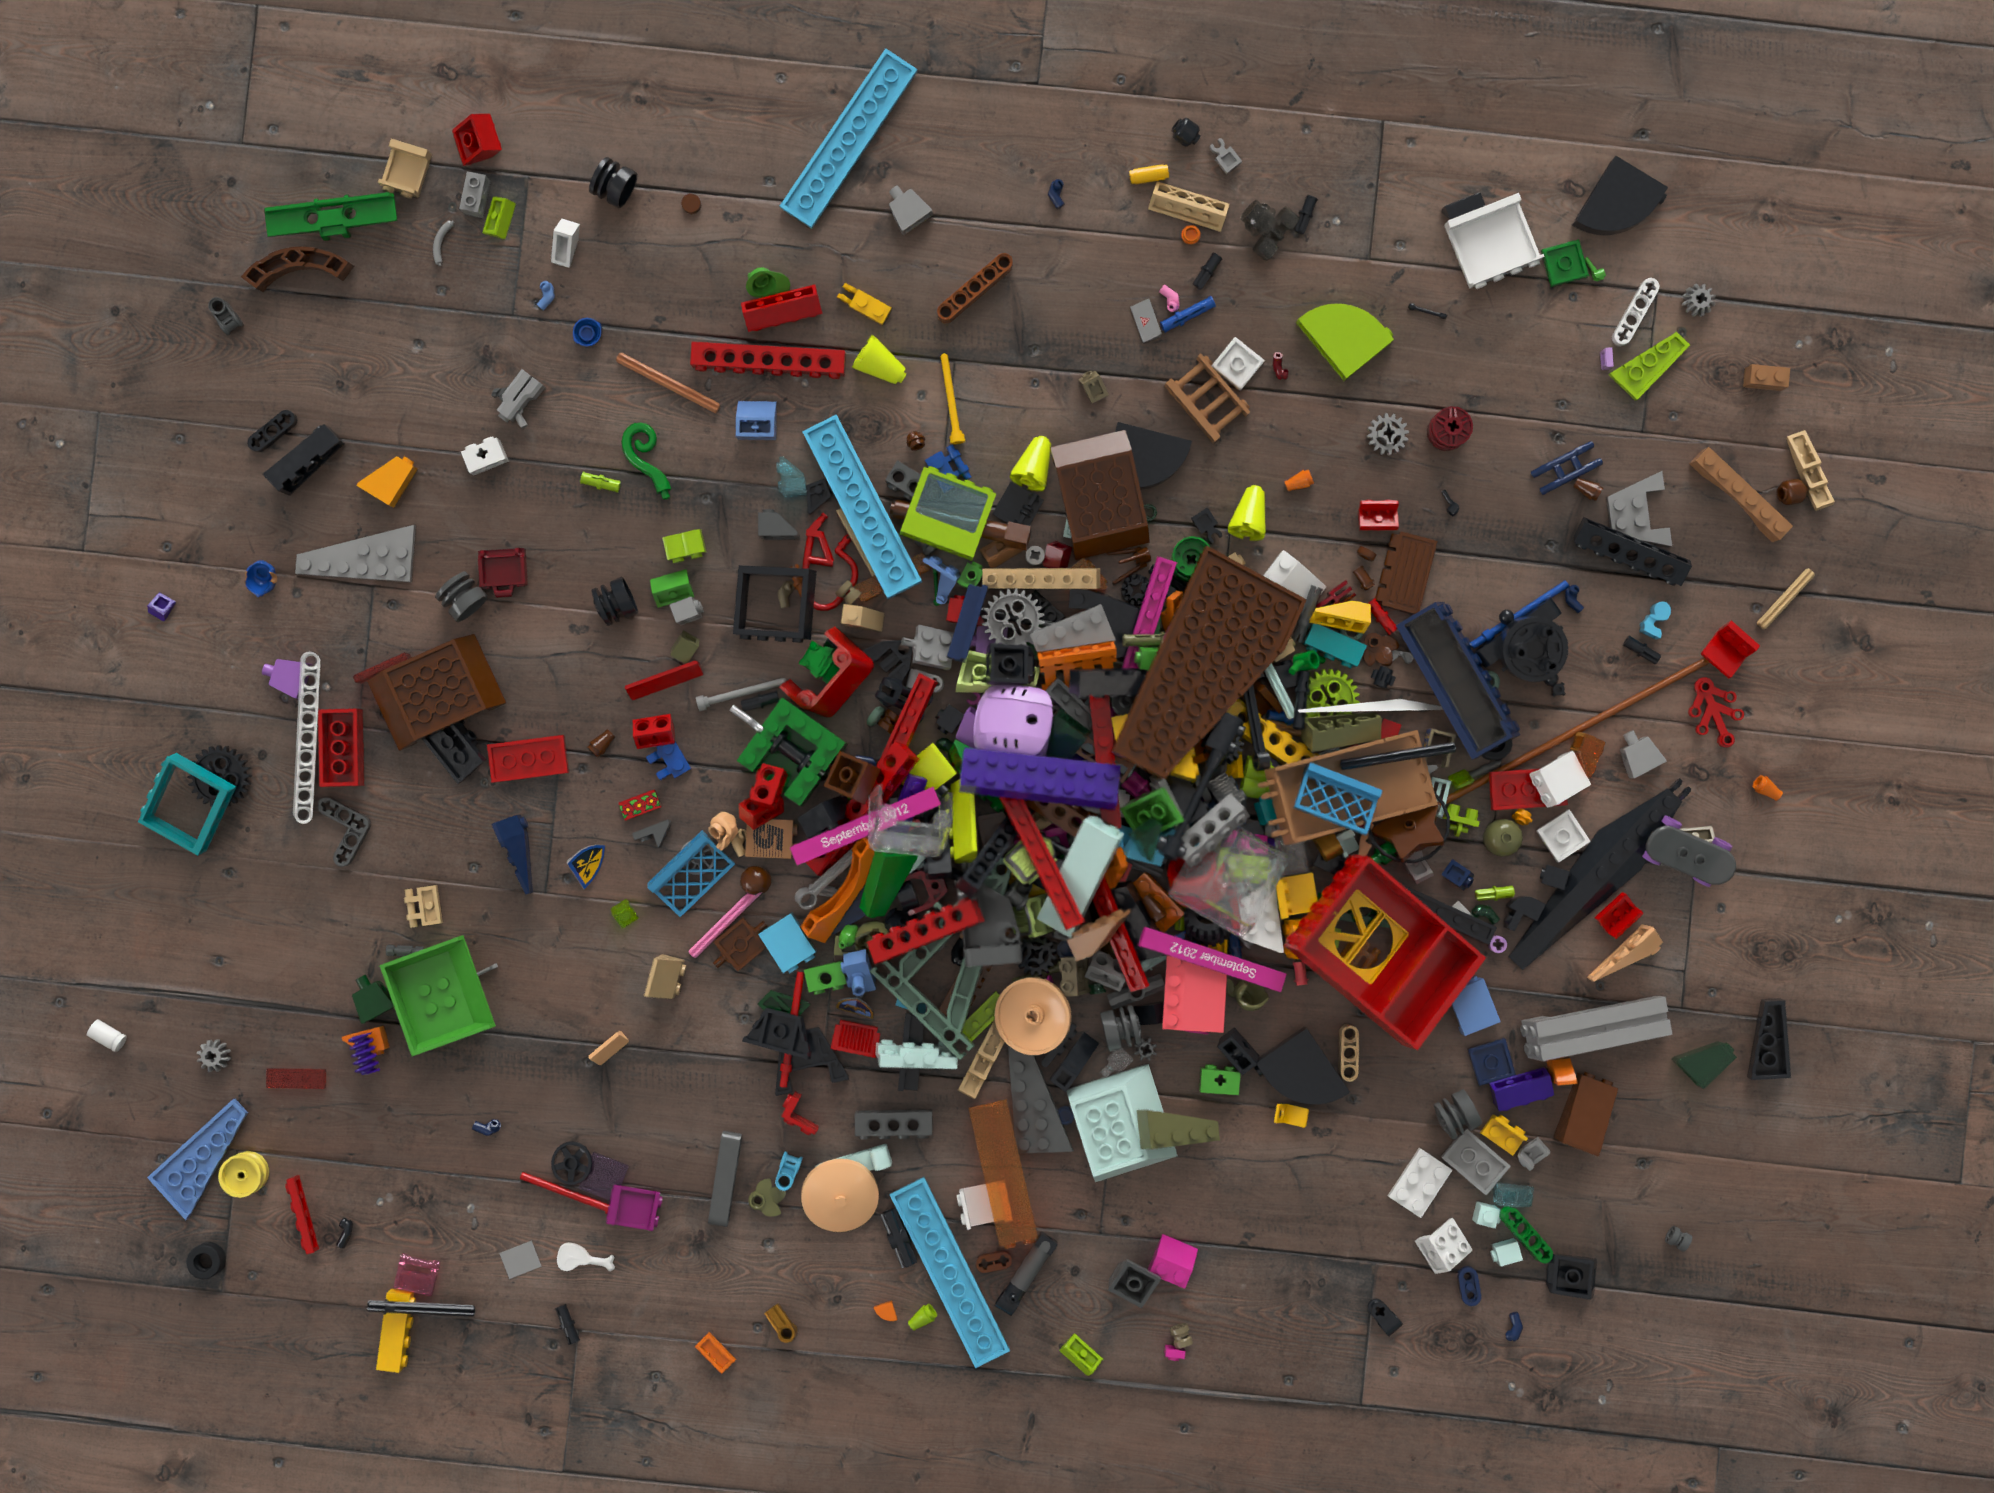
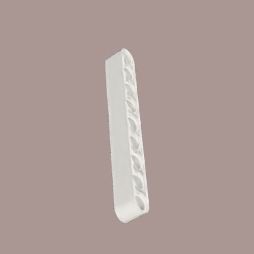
(310, 746)

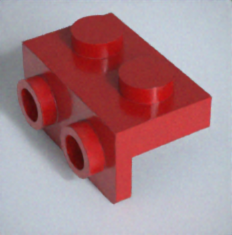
(1378, 515)
(1618, 915)

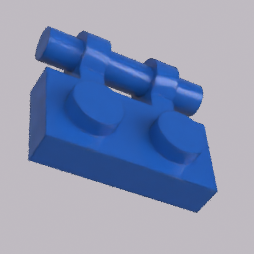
(942, 463)

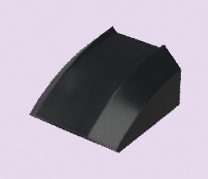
(1009, 664)
(1572, 1276)

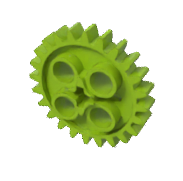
(1343, 691)

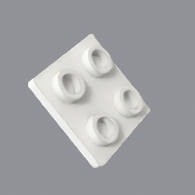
(1444, 1247)

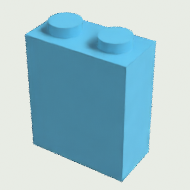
(788, 943)

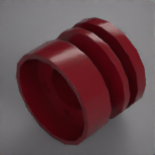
(1440, 434)

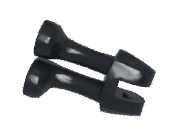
(897, 690)

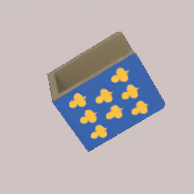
(1427, 742)

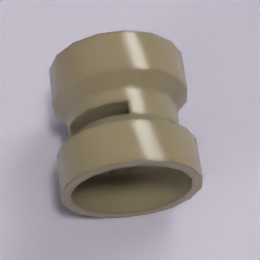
(851, 596)
(1181, 1335)

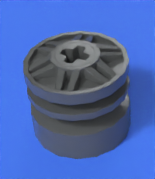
(459, 593)
(1120, 1028)
(1457, 1114)

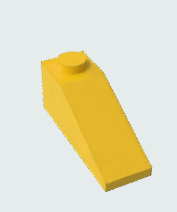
(1347, 616)

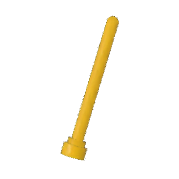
(956, 434)

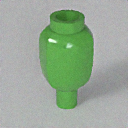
(847, 936)

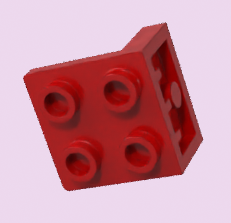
(1729, 648)

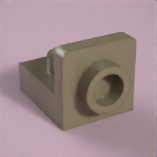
(1093, 386)

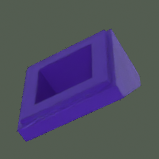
(161, 606)

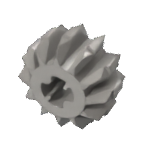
(1705, 298)
(206, 1057)

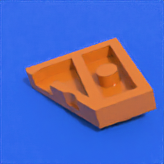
(1116, 868)

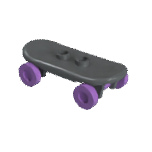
(1689, 854)

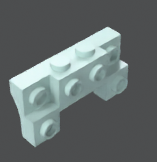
(911, 1056)

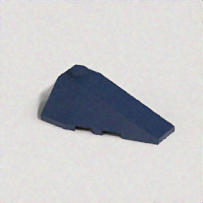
(514, 836)

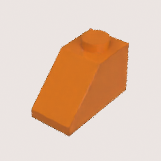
(379, 1036)
(1561, 1071)

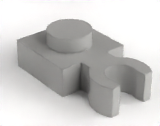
(1226, 158)

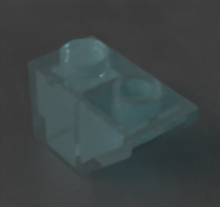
(792, 479)
(1513, 1195)

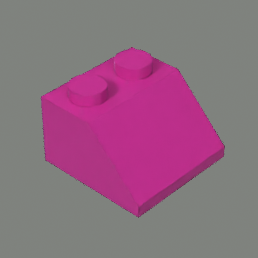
(1173, 1261)

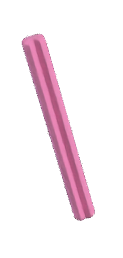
(722, 924)

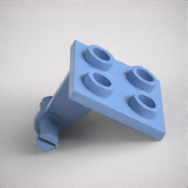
(948, 577)

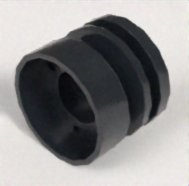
(613, 182)
(614, 601)

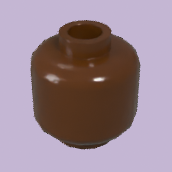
(1792, 492)

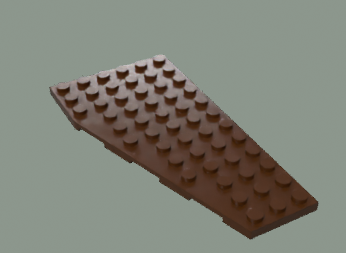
(1211, 654)

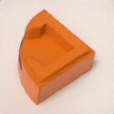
(886, 1311)

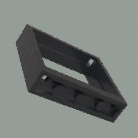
(806, 608)

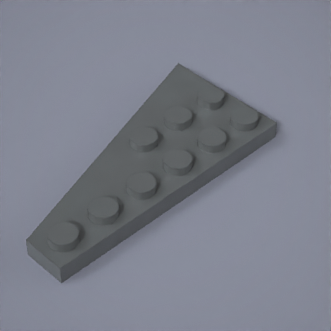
(1034, 1110)

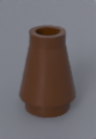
(1588, 488)
(601, 743)
(1153, 908)

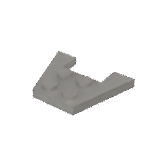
(1630, 512)

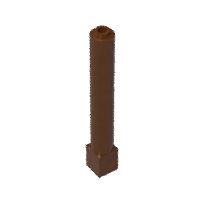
(1011, 534)

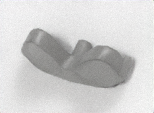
(1407, 656)

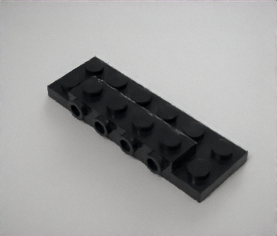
(456, 750)

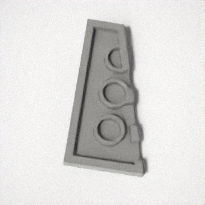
(1077, 630)

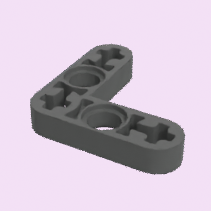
(352, 829)

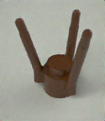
(1140, 556)

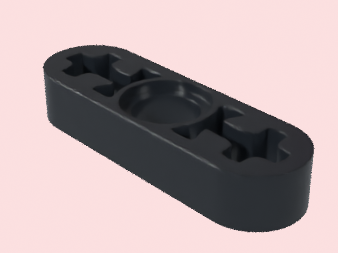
(264, 429)

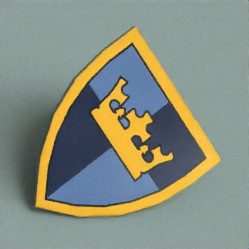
(856, 1006)

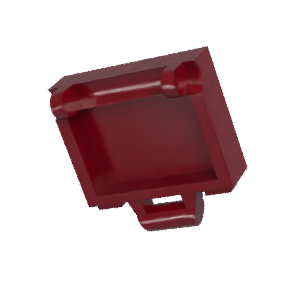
(502, 569)

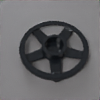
(571, 1163)

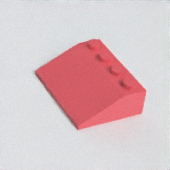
(1193, 997)

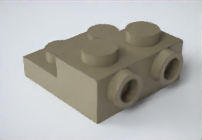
(1073, 979)

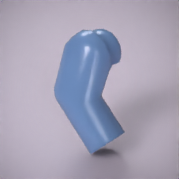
(548, 295)

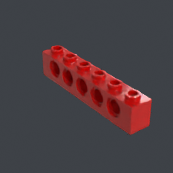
(971, 917)

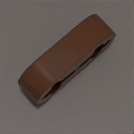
(995, 1266)

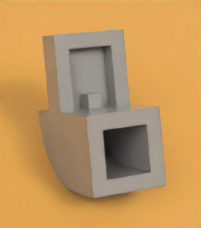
(1418, 871)

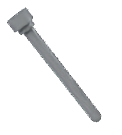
(705, 702)

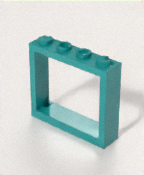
(215, 815)

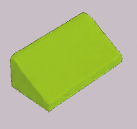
(499, 217)
(1081, 1355)

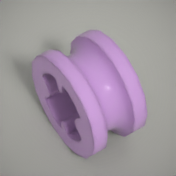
(1500, 939)

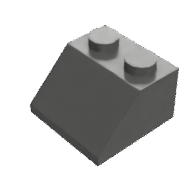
(774, 527)
(1133, 1282)

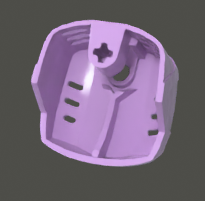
(1006, 718)

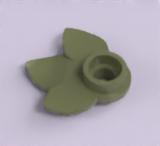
(770, 1197)

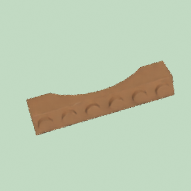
(1718, 472)

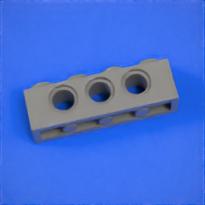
(1213, 820)

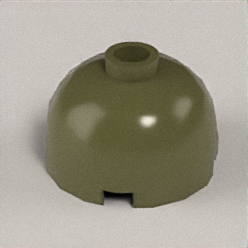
(1502, 837)
(866, 932)

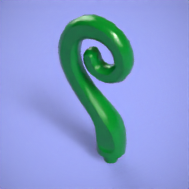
(657, 476)

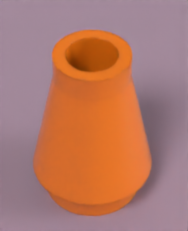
(1299, 481)
(1766, 787)

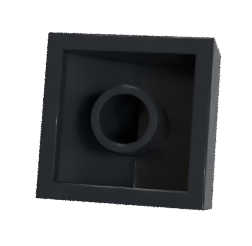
(824, 816)

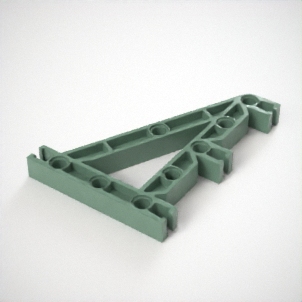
(964, 988)

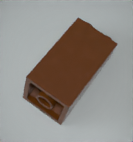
(1587, 1114)

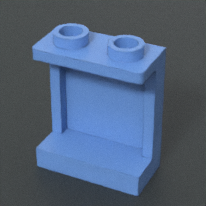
(1475, 1007)

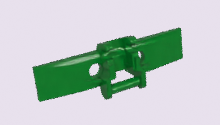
(293, 218)

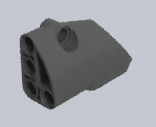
(987, 941)

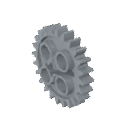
(1029, 612)

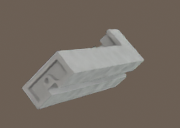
(1596, 1028)

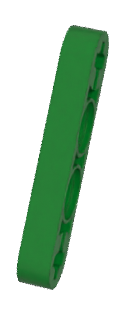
(1527, 1233)

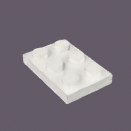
(1419, 1182)

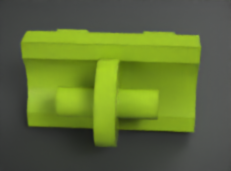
(1470, 819)

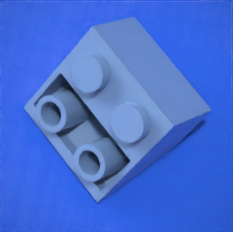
(756, 420)

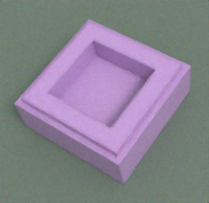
(1606, 358)

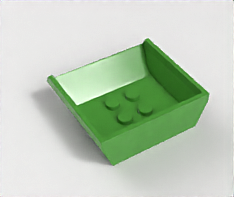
(437, 995)

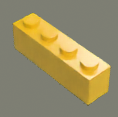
(394, 1335)

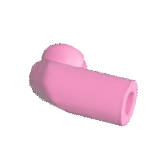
(1172, 298)

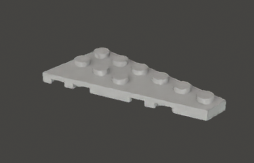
(375, 557)

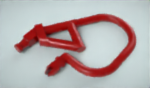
(811, 533)

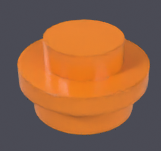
(1190, 234)

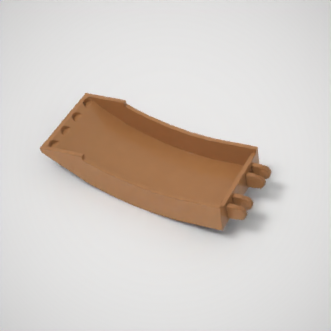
(1404, 788)

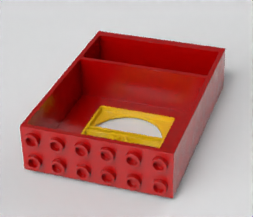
(1426, 959)

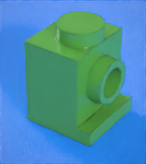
(964, 580)

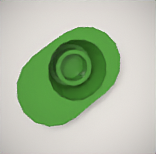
(764, 283)

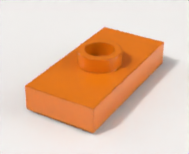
(715, 1352)

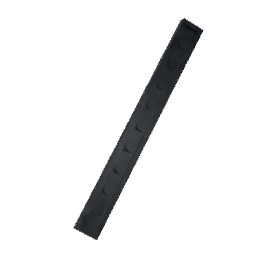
(1453, 917)

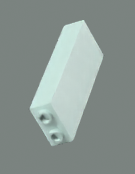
(1084, 868)

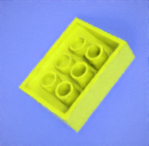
(964, 826)

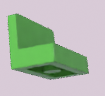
(671, 588)

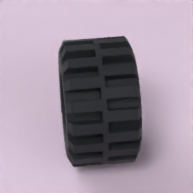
(1203, 933)

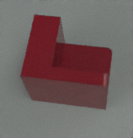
(1057, 555)

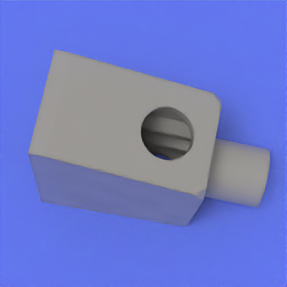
(908, 209)
(1640, 755)

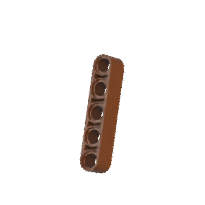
(978, 279)

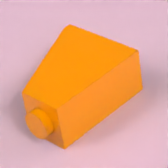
(389, 480)

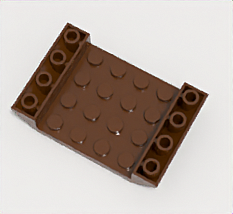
(1101, 494)
(435, 690)

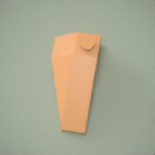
(1636, 947)

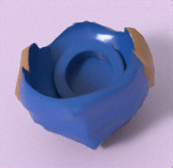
(260, 578)

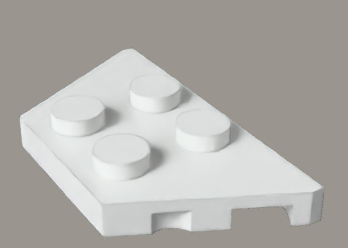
(1267, 929)

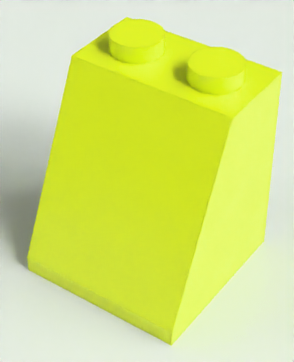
(933, 767)

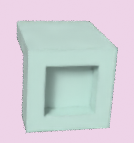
(1347, 841)

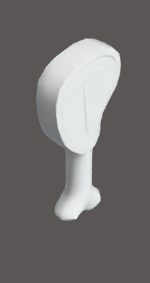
(572, 1255)

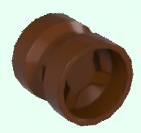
(885, 722)

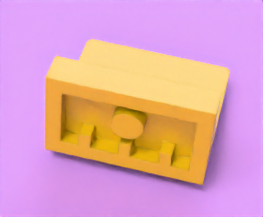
(1296, 894)

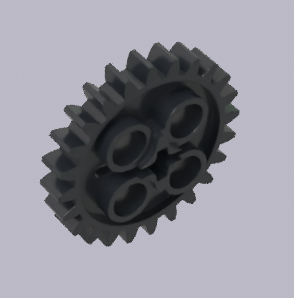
(234, 766)

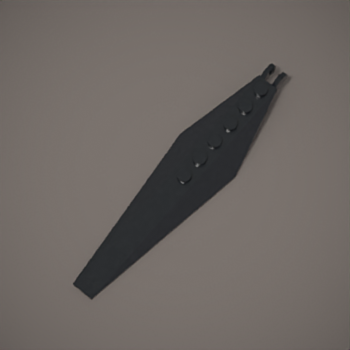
(1599, 872)

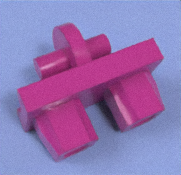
(1136, 785)

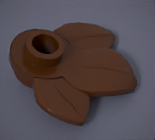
(1380, 652)

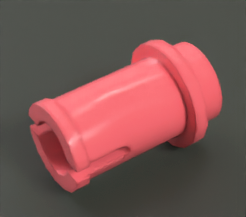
(1300, 973)

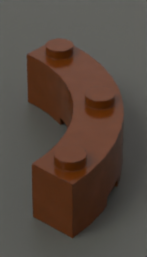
(293, 259)

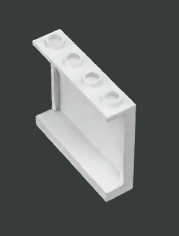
(1493, 242)

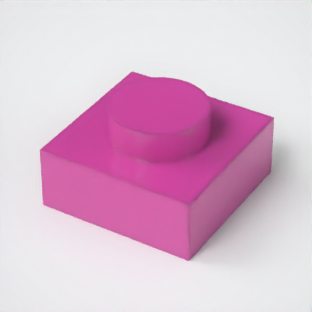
(1173, 1353)

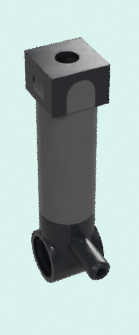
(1026, 1273)

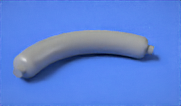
(438, 241)

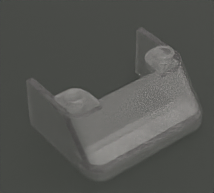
(905, 837)

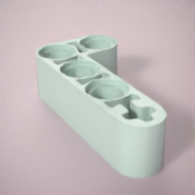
(872, 1158)

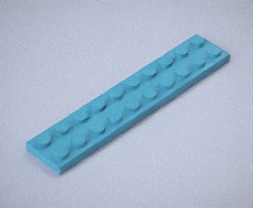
(848, 138)
(862, 507)
(949, 1272)

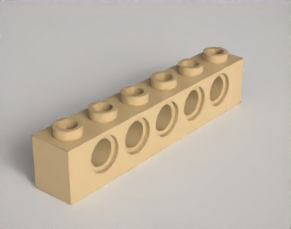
(1042, 578)

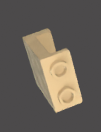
(405, 169)

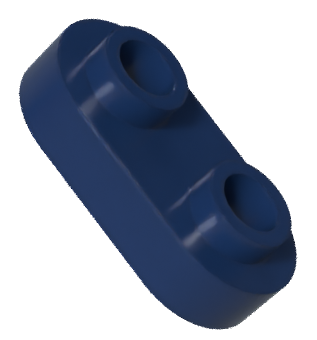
(1469, 1285)

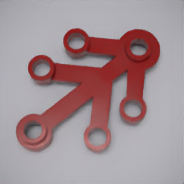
(1713, 709)

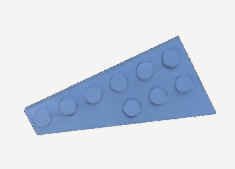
(191, 1167)

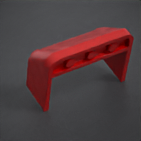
(854, 669)

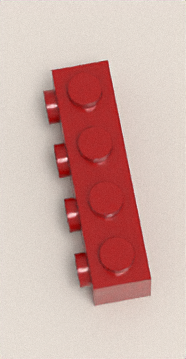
(781, 308)

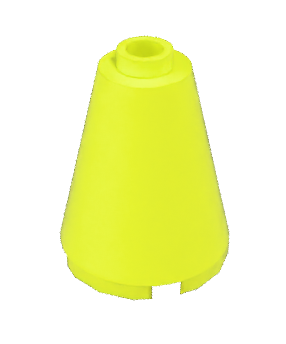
(879, 362)
(1033, 465)
(1249, 515)

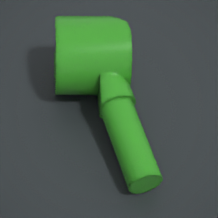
(1597, 275)

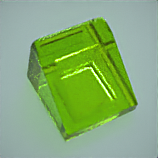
(1460, 779)
(624, 913)

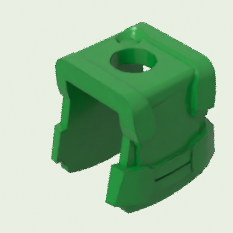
(820, 661)

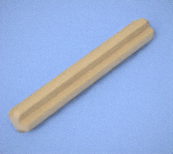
(1785, 598)

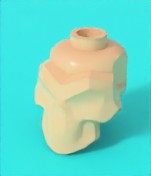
(723, 829)

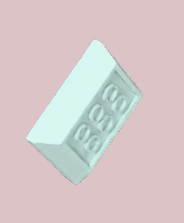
(1109, 1121)

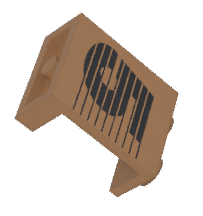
(771, 839)

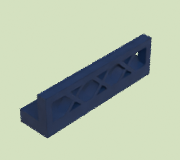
(967, 622)

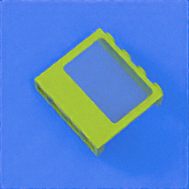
(948, 513)

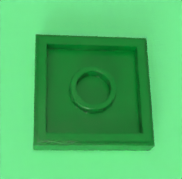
(1565, 263)

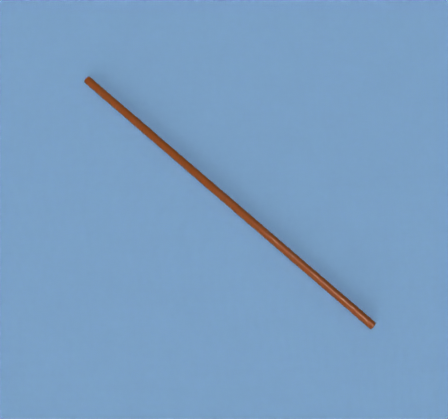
(1580, 728)

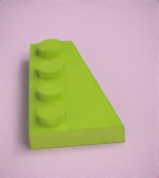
(1646, 368)

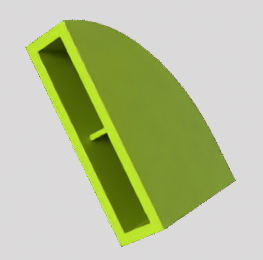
(1345, 336)

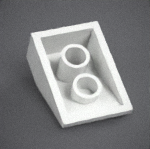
(1292, 575)

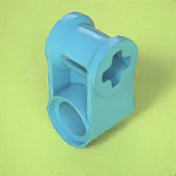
(788, 1169)

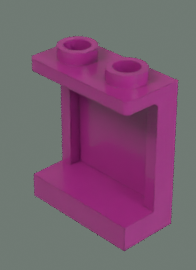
(633, 1207)

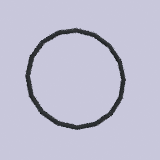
(1422, 858)

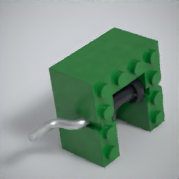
(793, 743)

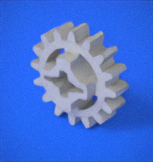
(1388, 442)

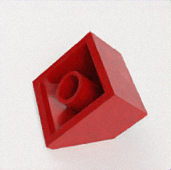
(476, 139)

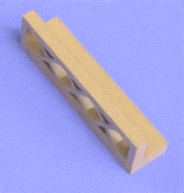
(1188, 208)

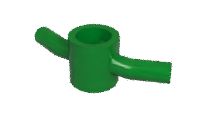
(1306, 661)

